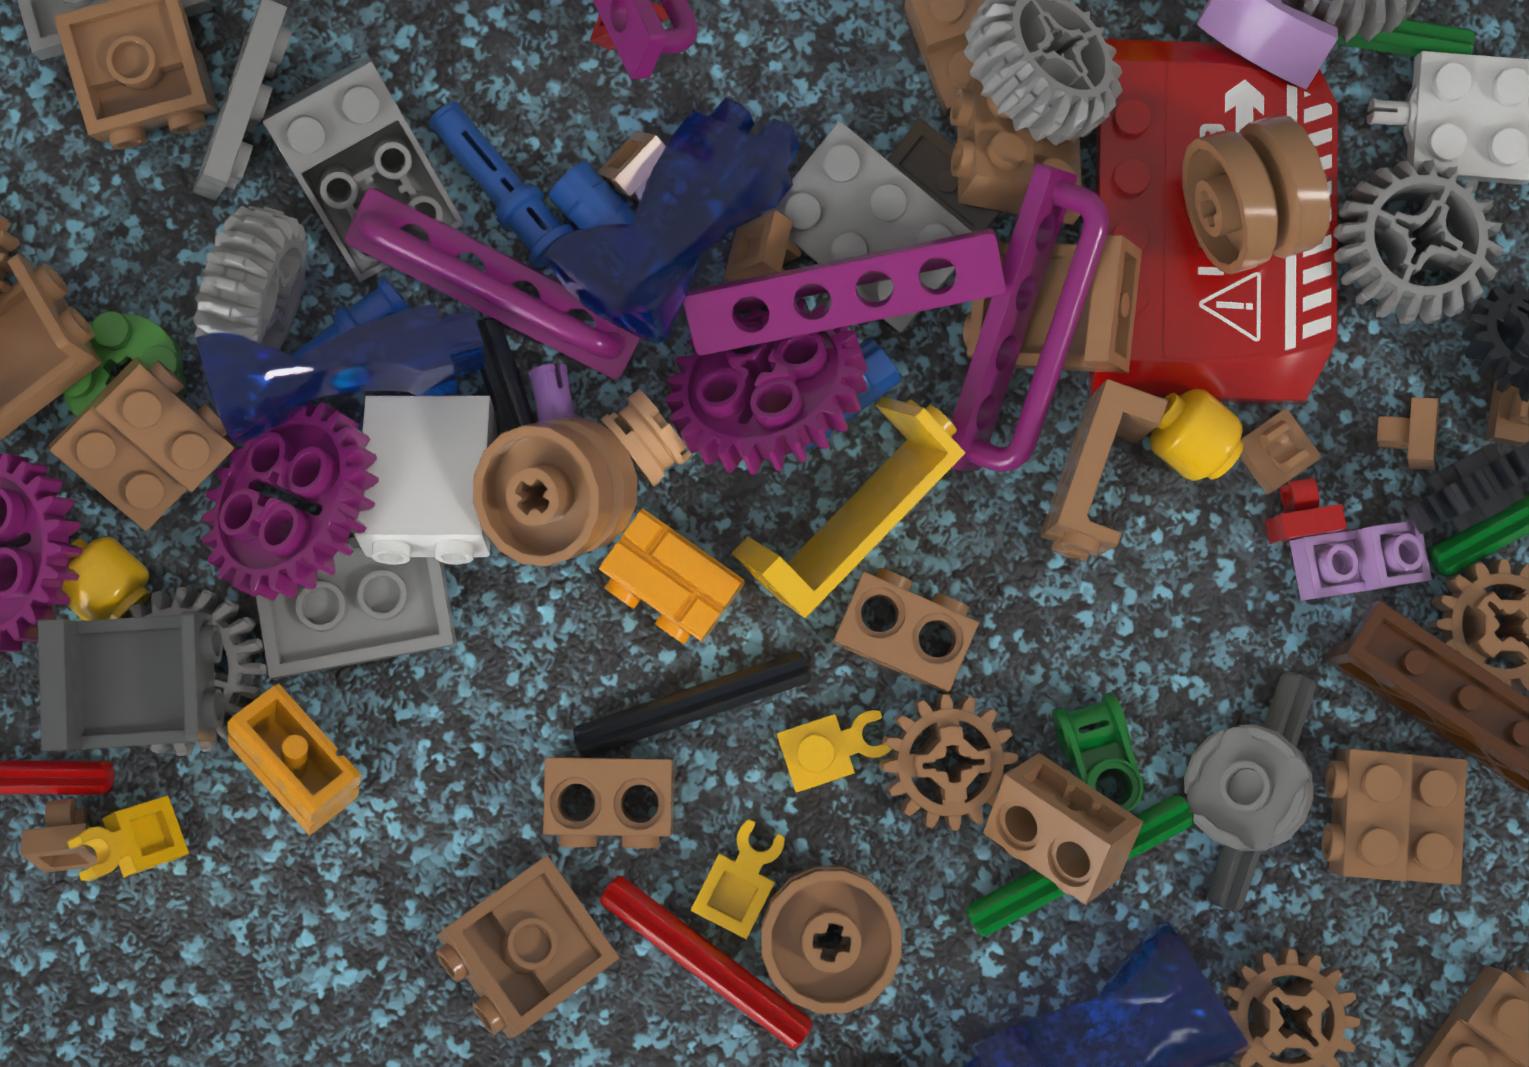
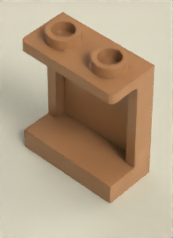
(1107, 318)
(41, 343)
(1106, 414)

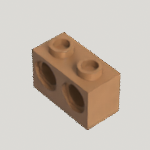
(900, 645)
(609, 783)
(1062, 828)

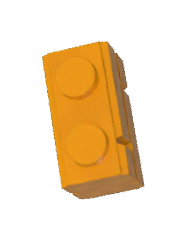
(671, 577)
(293, 759)

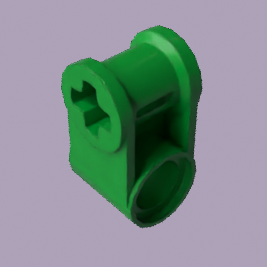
(1100, 748)

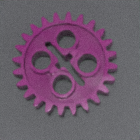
(767, 395)
(269, 543)
(36, 570)

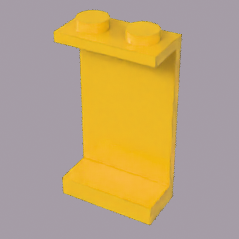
(865, 516)

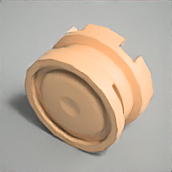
(647, 437)

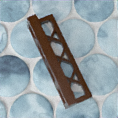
(1439, 690)

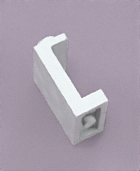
(425, 477)

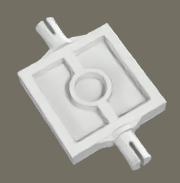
(1465, 116)

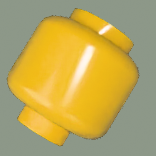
(1197, 436)
(107, 580)

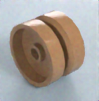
(1256, 193)
(554, 490)
(840, 975)

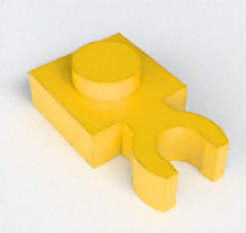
(821, 751)
(133, 839)
(735, 888)

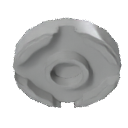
(1248, 788)

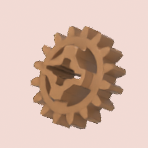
(1478, 612)
(953, 788)
(1307, 1002)

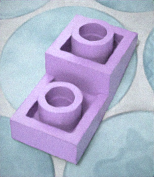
(1271, 36)
(1360, 560)

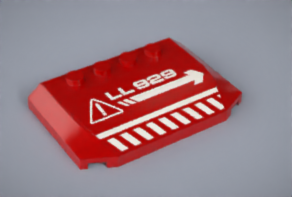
(1194, 326)

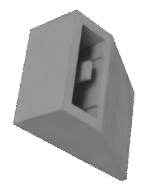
(352, 139)

